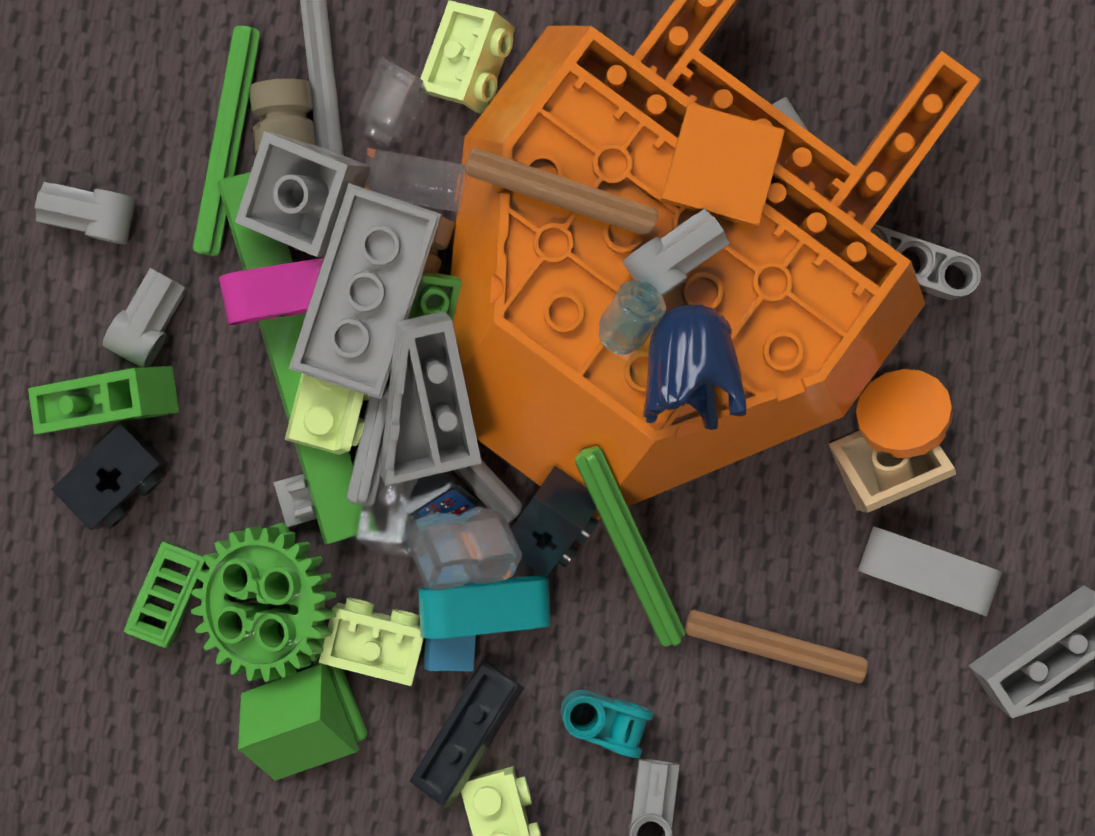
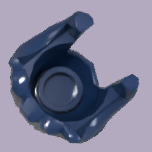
(686, 359)

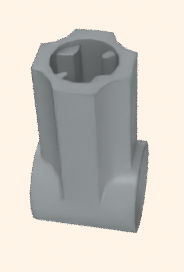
(97, 213)
(671, 258)
(141, 327)
(654, 795)

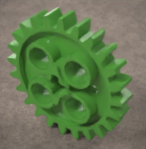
(266, 559)

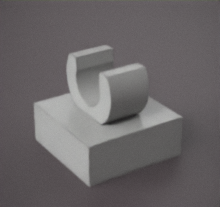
(295, 500)

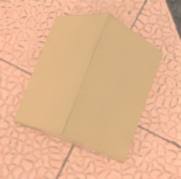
(879, 477)

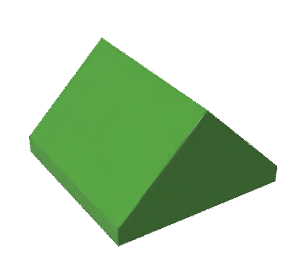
(294, 723)

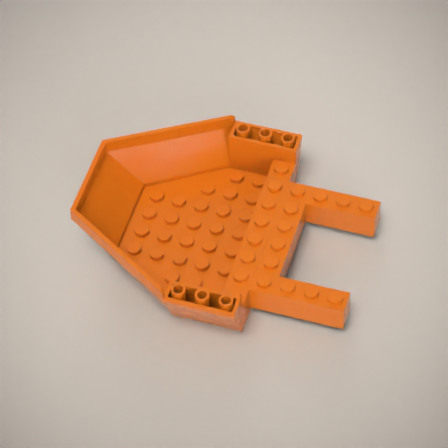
(804, 292)

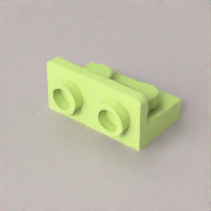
(468, 55)
(325, 416)
(373, 642)
(497, 804)

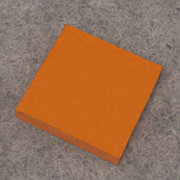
(722, 165)

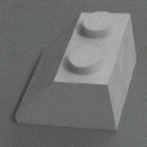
(297, 192)

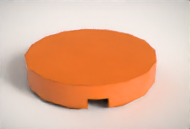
(904, 413)

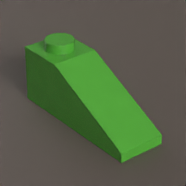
(104, 399)

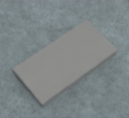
(365, 290)

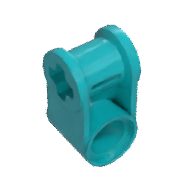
(609, 722)

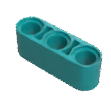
(485, 608)

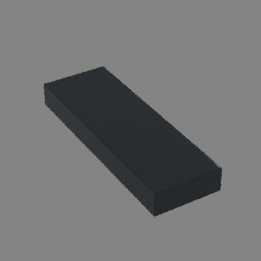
(466, 734)

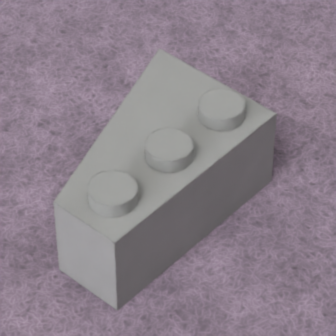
(428, 404)
(1043, 659)

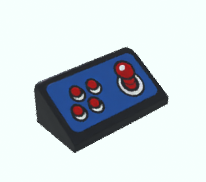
(438, 495)

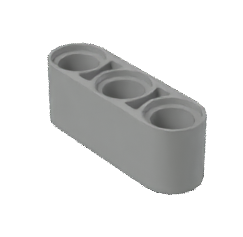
(933, 263)
(930, 571)

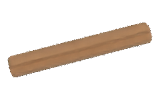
(561, 192)
(776, 646)

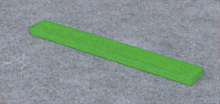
(324, 472)

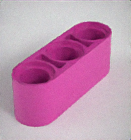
(269, 291)

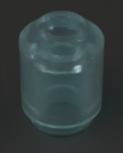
(631, 317)

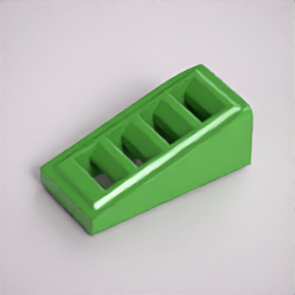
(174, 618)

